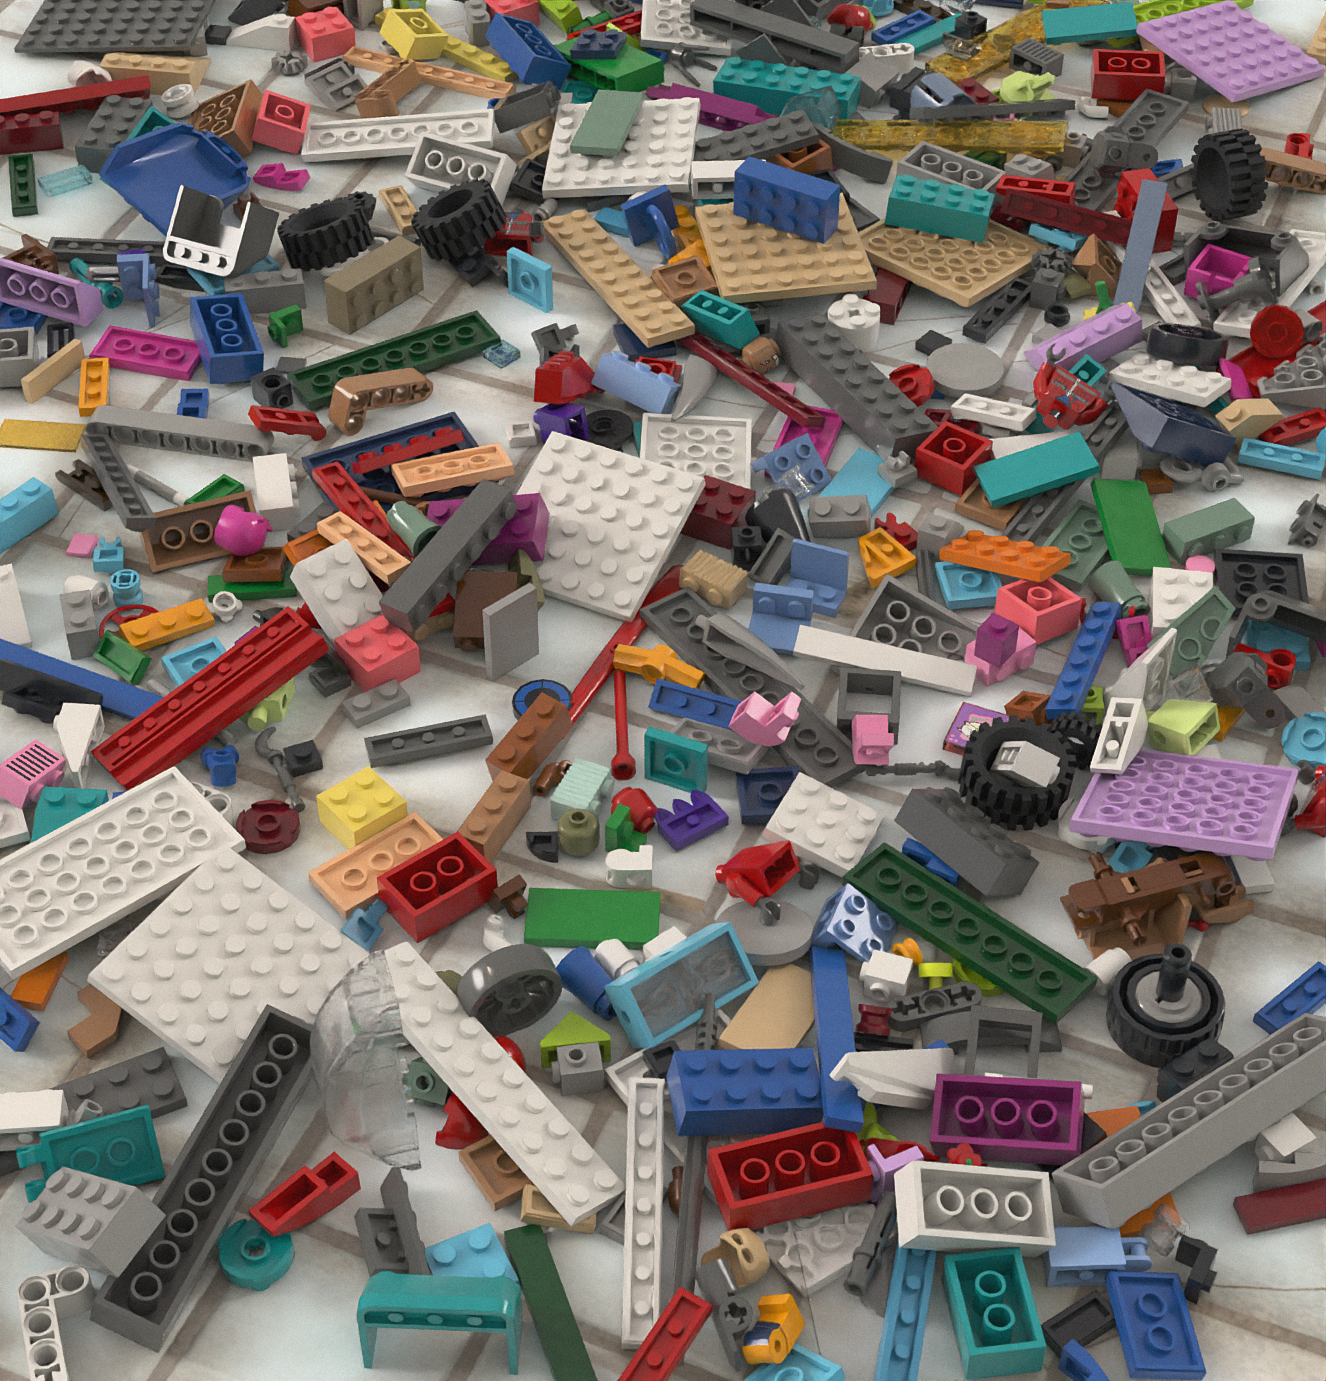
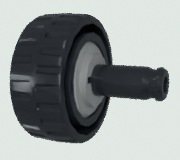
(1164, 1006)

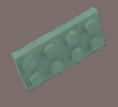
(1085, 540)

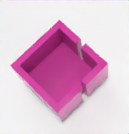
(1217, 269)

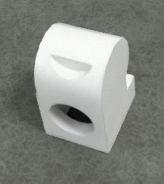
(629, 868)

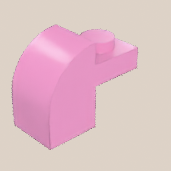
(763, 722)
(871, 740)

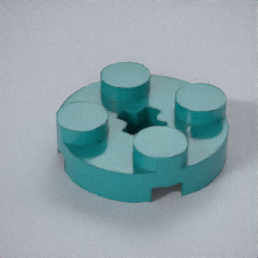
(254, 1271)

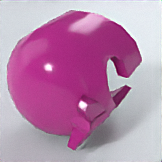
(241, 531)

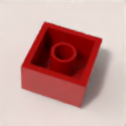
(949, 457)

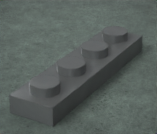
(428, 741)

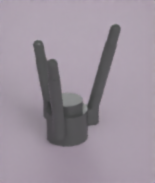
(683, 56)

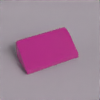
(1239, 385)

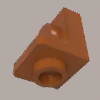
(1029, 705)

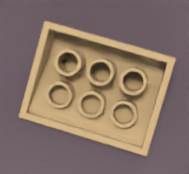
(163, 69)

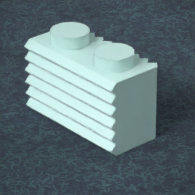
(582, 788)

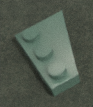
(1198, 630)

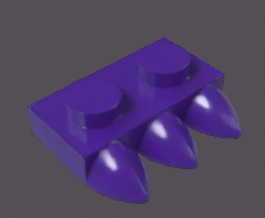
(690, 821)

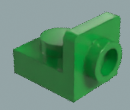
(285, 323)
(620, 832)

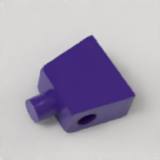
(564, 419)

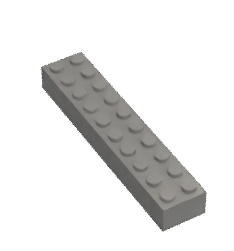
(1196, 1126)

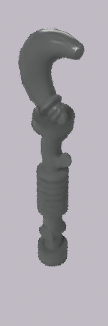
(275, 757)
(912, 769)

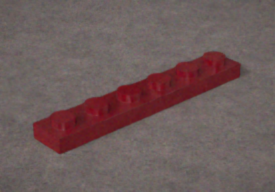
(1066, 216)

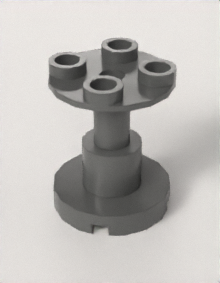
(1245, 289)

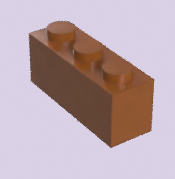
(530, 738)

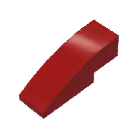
(306, 1195)

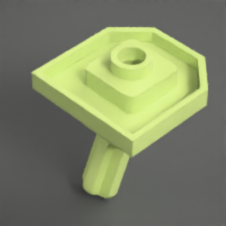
(1026, 87)

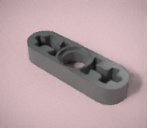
(943, 995)

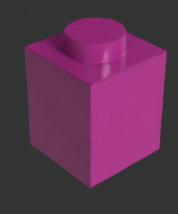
(996, 640)

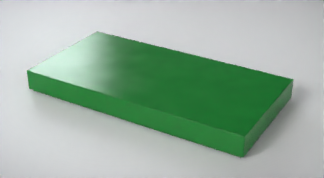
(1130, 525)
(591, 917)

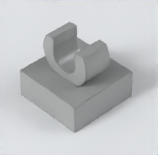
(897, 470)

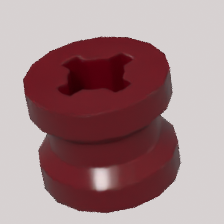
(874, 1019)

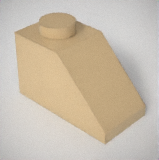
(1248, 418)

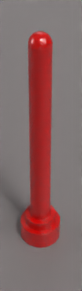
(622, 764)

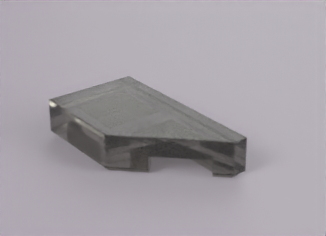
(959, 47)

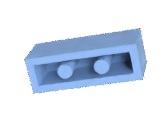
(636, 383)

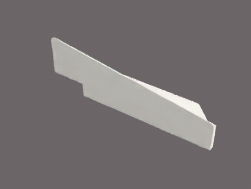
(895, 1076)

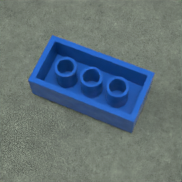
(527, 51)
(786, 199)
(226, 338)
(744, 1091)

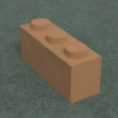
(497, 814)

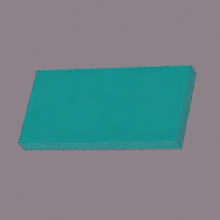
(1089, 23)
(1036, 469)

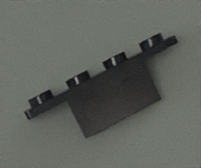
(476, 266)
(40, 693)

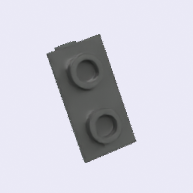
(1308, 524)

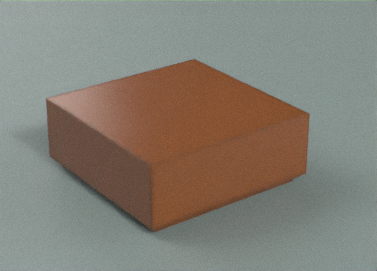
(1156, 481)

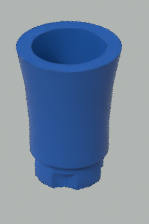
(586, 981)

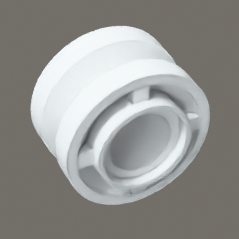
(180, 100)

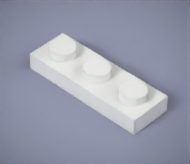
(993, 412)

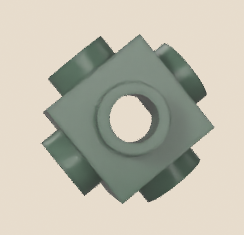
(426, 1084)

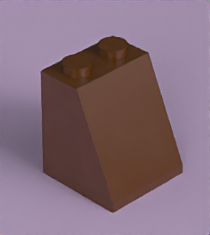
(473, 594)

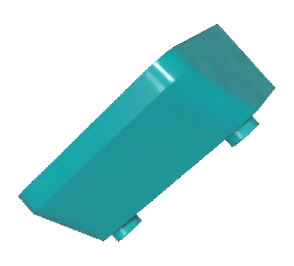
(440, 1304)

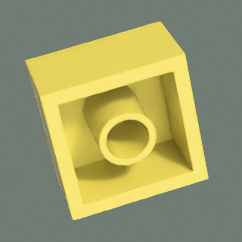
(413, 34)
(360, 807)

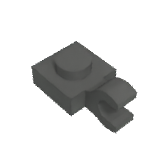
(553, 336)

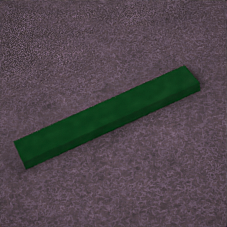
(548, 1304)

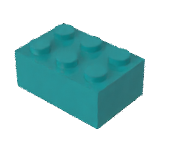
(993, 1313)

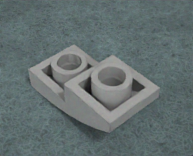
(1275, 1174)

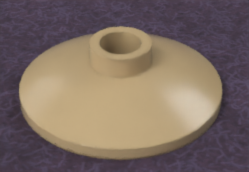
(1218, 100)

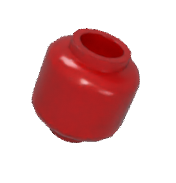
(641, 807)

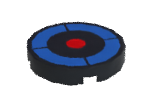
(530, 691)

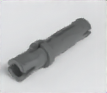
(868, 1256)

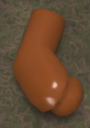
(551, 775)

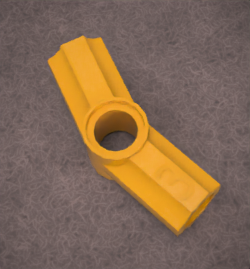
(657, 663)

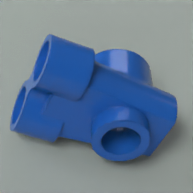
(221, 764)

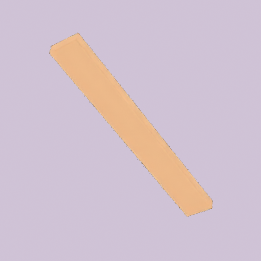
(432, 74)

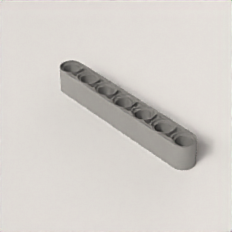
(180, 433)

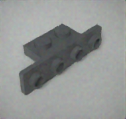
(391, 1233)

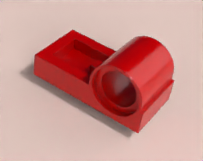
(1299, 145)
(1279, 665)

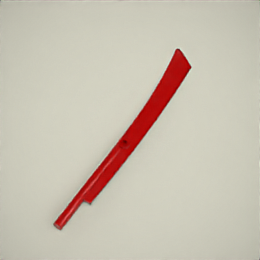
(625, 635)

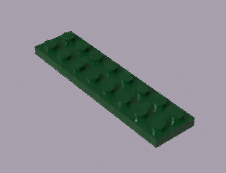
(418, 349)
(971, 933)

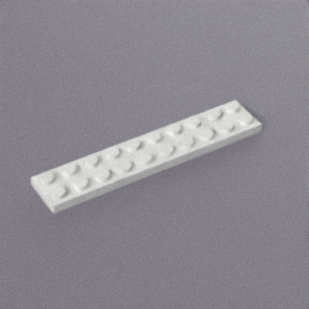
(499, 1092)

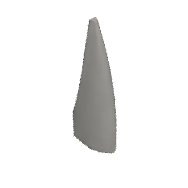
(696, 382)
(743, 646)

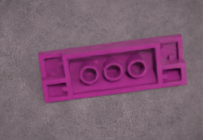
(715, 110)

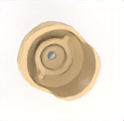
(745, 1255)

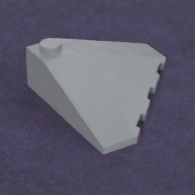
(1301, 381)
(912, 622)

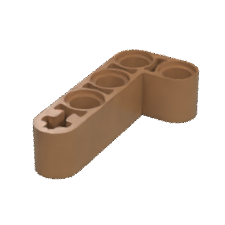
(382, 94)
(1294, 171)
(361, 393)

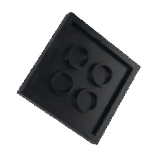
(1249, 572)

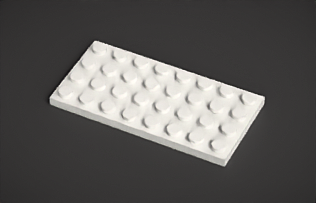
(104, 867)

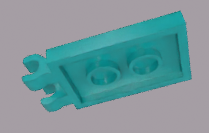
(110, 1147)

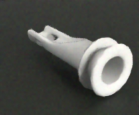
(1315, 286)

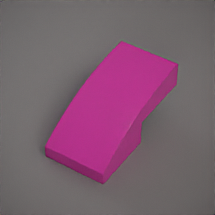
(277, 177)
(1133, 637)

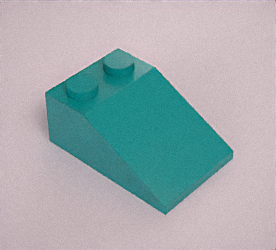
(62, 805)

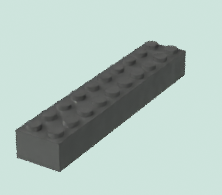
(210, 1180)

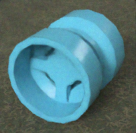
(126, 588)

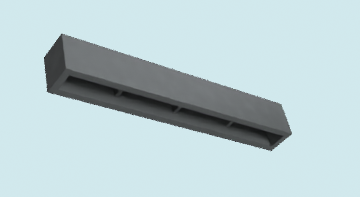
(788, 36)

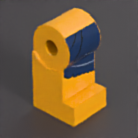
(774, 1330)

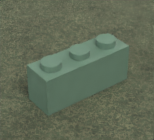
(1208, 530)

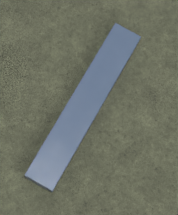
(1140, 243)

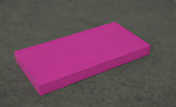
(158, 356)
(822, 438)

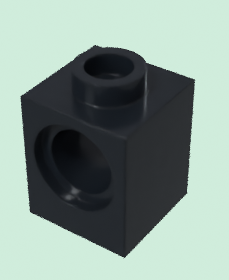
(969, 25)
(272, 389)
(746, 546)

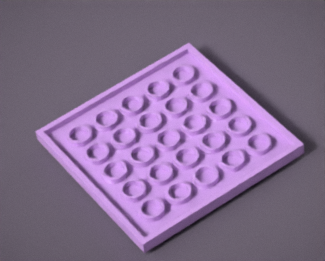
(1231, 50)
(1190, 804)

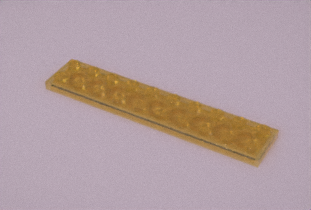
(997, 44)
(955, 135)

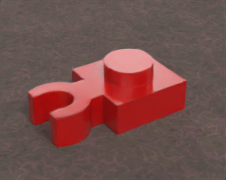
(900, 532)

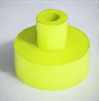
(935, 973)

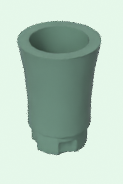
(411, 526)
(1115, 586)

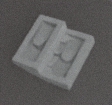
(335, 86)

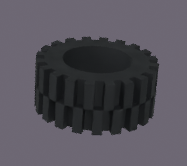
(1229, 174)
(459, 219)
(325, 234)
(1006, 802)

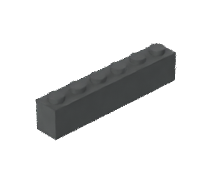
(448, 555)

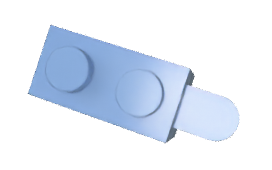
(1088, 1253)

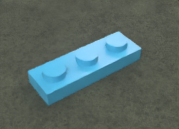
(1282, 458)

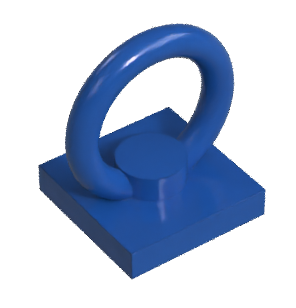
(651, 218)

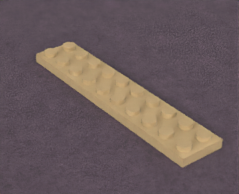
(617, 278)

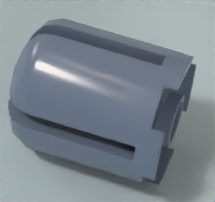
(943, 89)

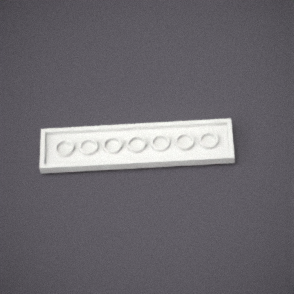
(393, 134)
(1238, 316)

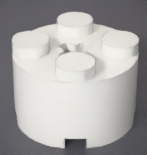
(856, 321)

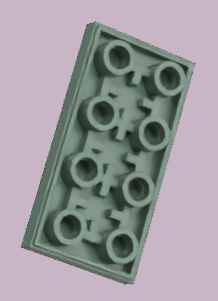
(607, 123)

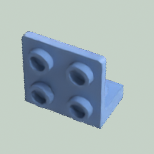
(138, 282)
(790, 454)
(820, 570)
(779, 613)
(853, 924)

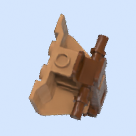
(1152, 904)

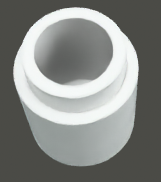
(97, 588)
(615, 958)
(1106, 968)

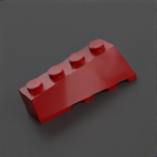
(563, 379)

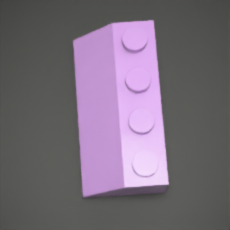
(49, 293)
(1096, 336)

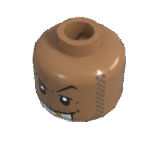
(761, 355)

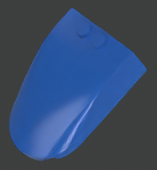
(154, 166)

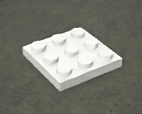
(823, 825)

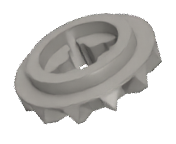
(289, 62)

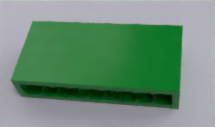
(629, 72)

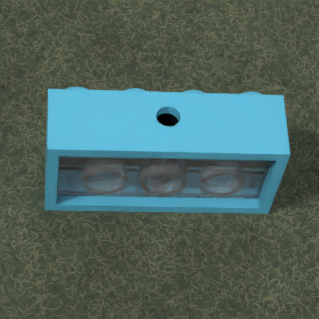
(672, 986)

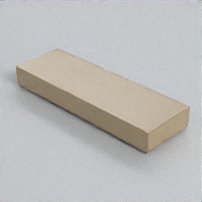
(399, 207)
(53, 371)

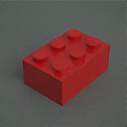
(1126, 73)
(1128, 193)
(437, 886)

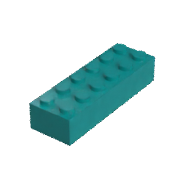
(773, 84)

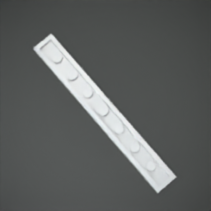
(643, 1210)

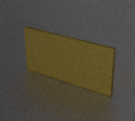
(40, 435)

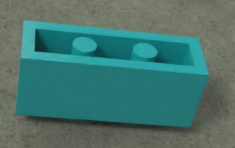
(721, 319)

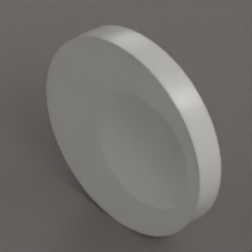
(965, 370)
(773, 944)

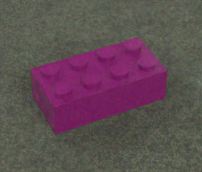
(523, 531)
(1008, 1118)

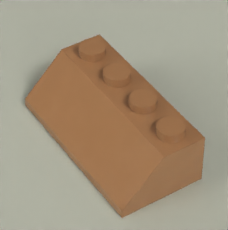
(187, 532)

